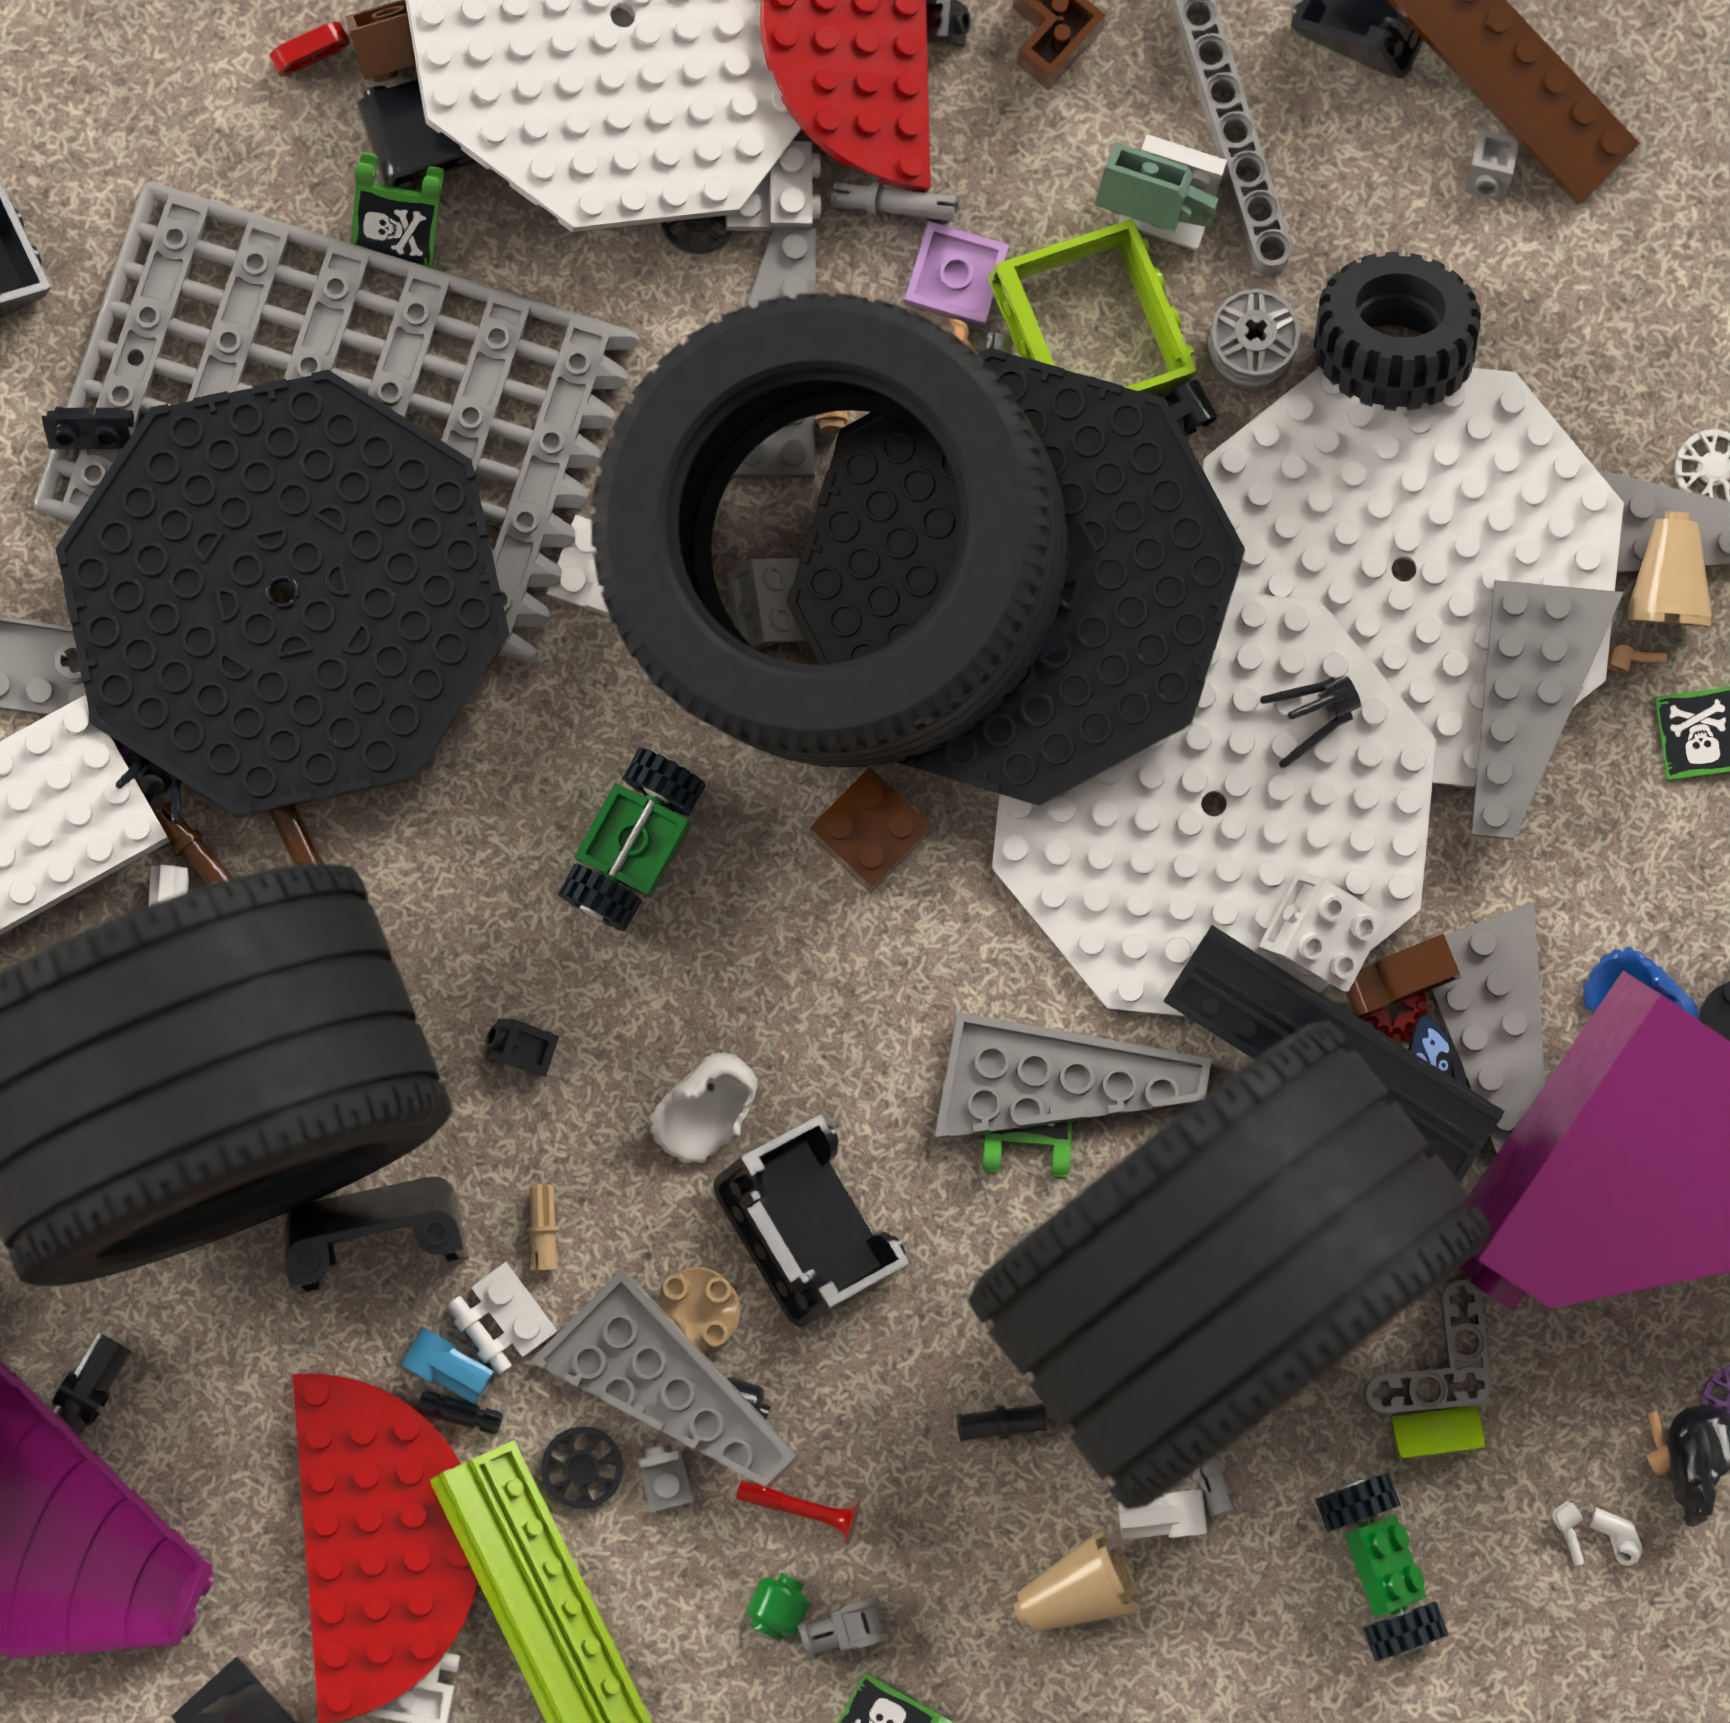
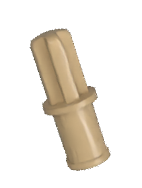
(542, 1228)

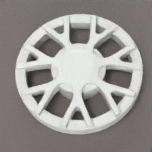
(1711, 468)

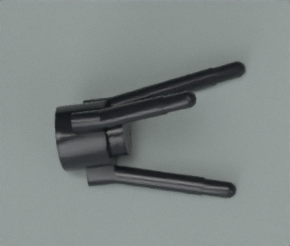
(1335, 699)
(154, 782)

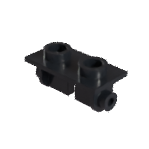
(78, 430)

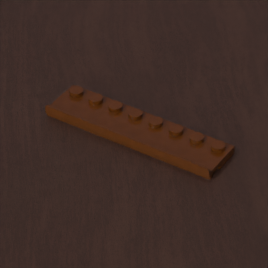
(1524, 88)

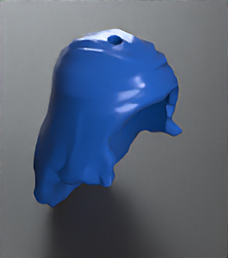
(1641, 968)

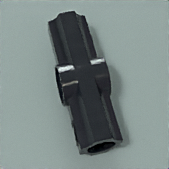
(89, 1384)

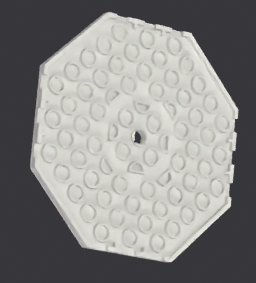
(602, 115)
(1456, 487)
(1138, 872)

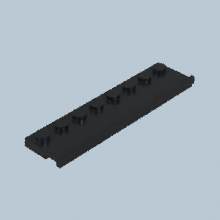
(1260, 1005)

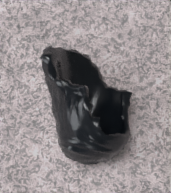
(1698, 1458)

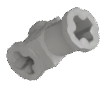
(846, 1628)

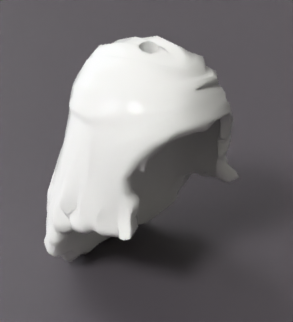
(698, 1120)

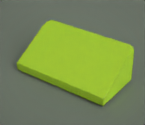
(1437, 1432)

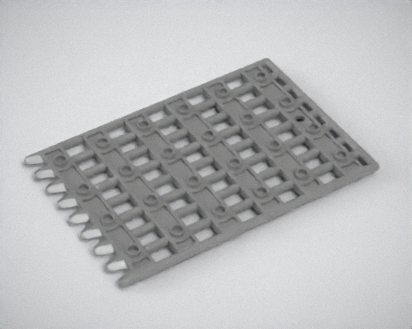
(323, 330)

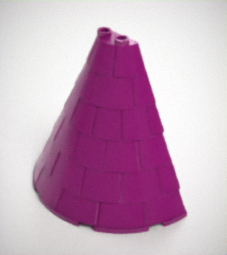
(80, 1548)

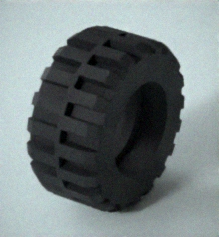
(1388, 367)

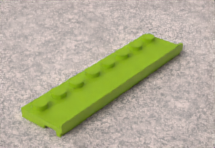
(536, 1591)

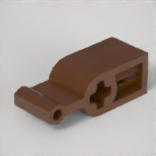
(1403, 976)

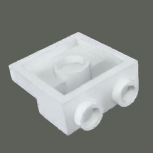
(784, 195)
(579, 577)

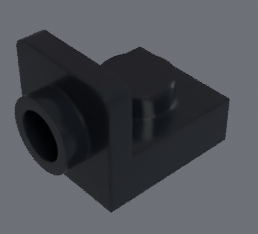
(947, 21)
(521, 1046)

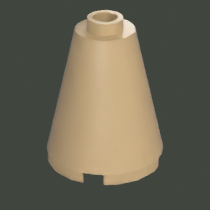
(1672, 576)
(1079, 1588)

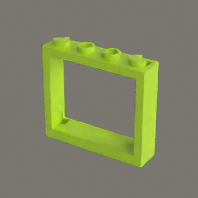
(1146, 280)

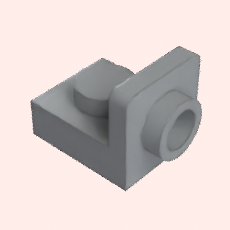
(1492, 165)
(665, 1478)

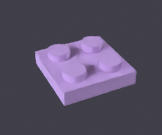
(954, 274)

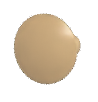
(701, 1306)

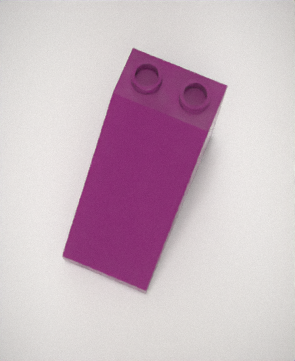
(1615, 1163)

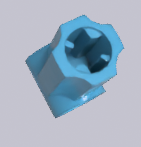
(440, 1363)

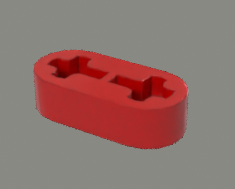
(309, 48)

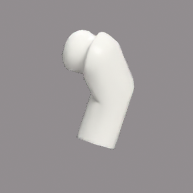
(1621, 1534)

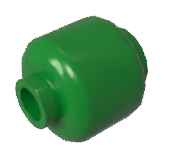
(778, 1606)

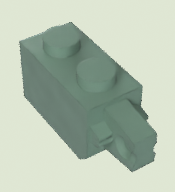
(1153, 190)

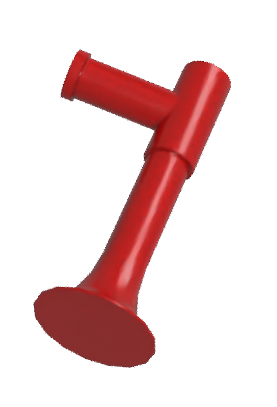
(840, 1518)

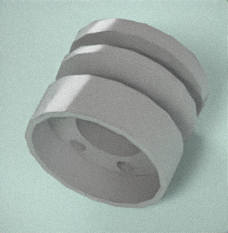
(1258, 362)

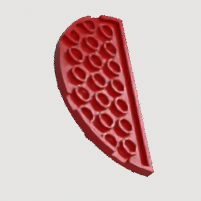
(856, 81)
(378, 1545)

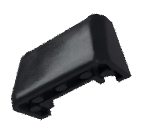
(1361, 31)
(402, 138)
(423, 1203)
(804, 1223)

